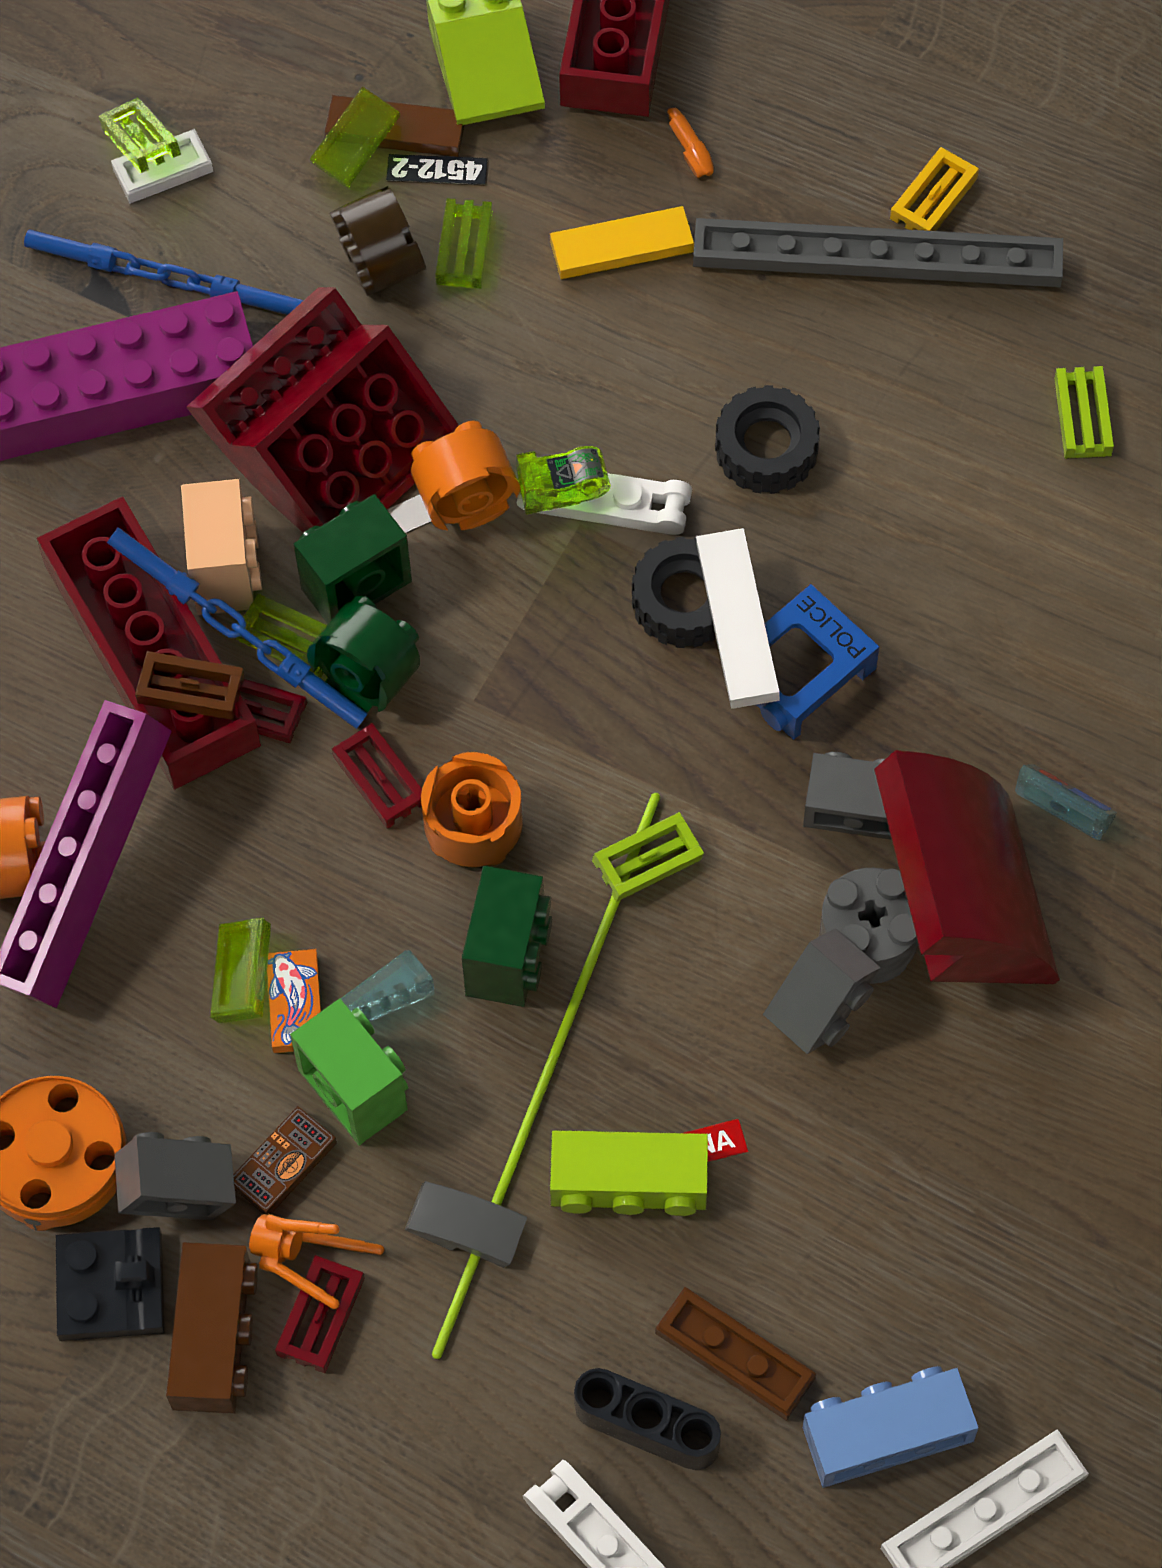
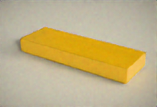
(621, 242)

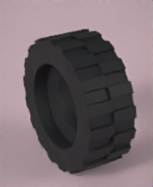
(775, 406)
(651, 611)

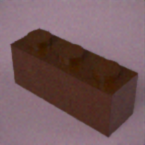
(211, 1328)

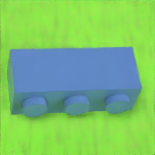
(889, 1425)

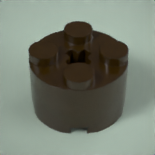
(378, 240)

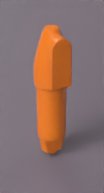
(695, 151)

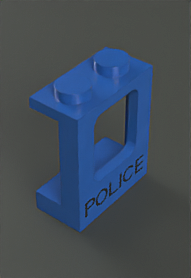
(835, 633)

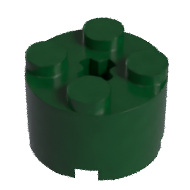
(366, 654)

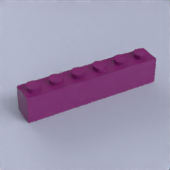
(81, 853)

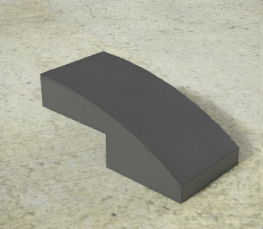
(466, 1222)

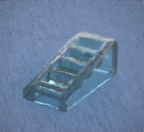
(391, 988)

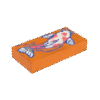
(292, 994)

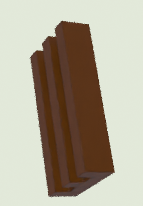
(184, 702)

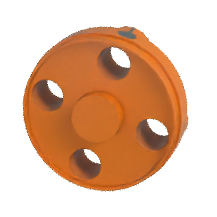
(56, 1151)

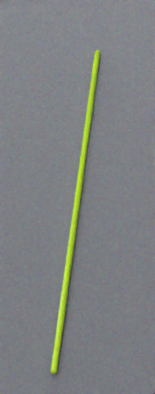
(541, 1087)

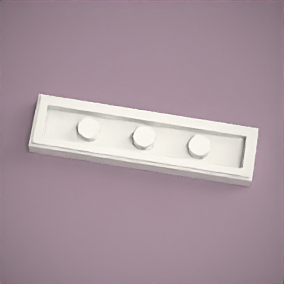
(737, 618)
(988, 1507)

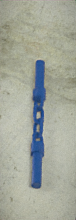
(105, 259)
(291, 669)

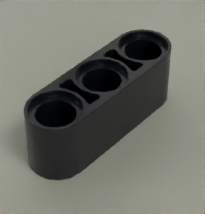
(630, 1398)

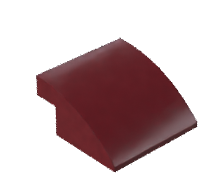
(323, 412)
(964, 872)

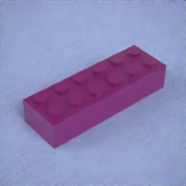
(116, 374)

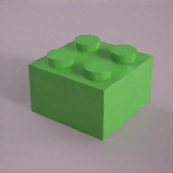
(351, 1070)

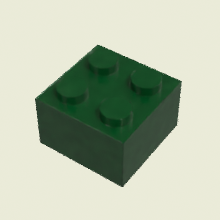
(352, 557)
(506, 936)

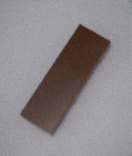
(416, 130)
(735, 1353)

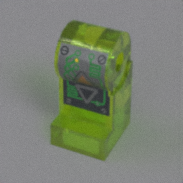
(561, 478)

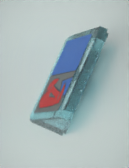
(1064, 801)

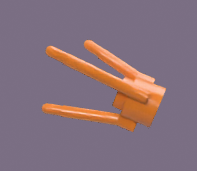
(281, 1239)

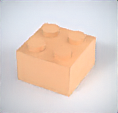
(221, 543)

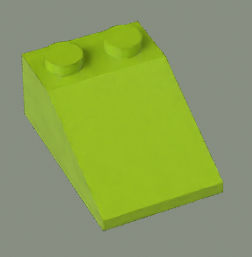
(485, 58)

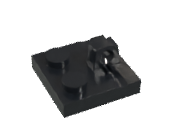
(109, 1284)

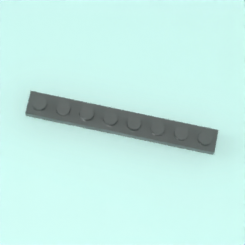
(878, 252)

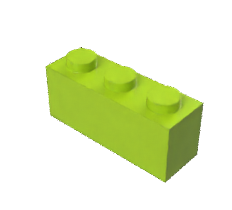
(629, 1172)

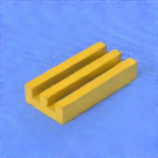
(916, 220)

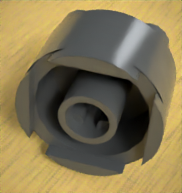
(877, 899)

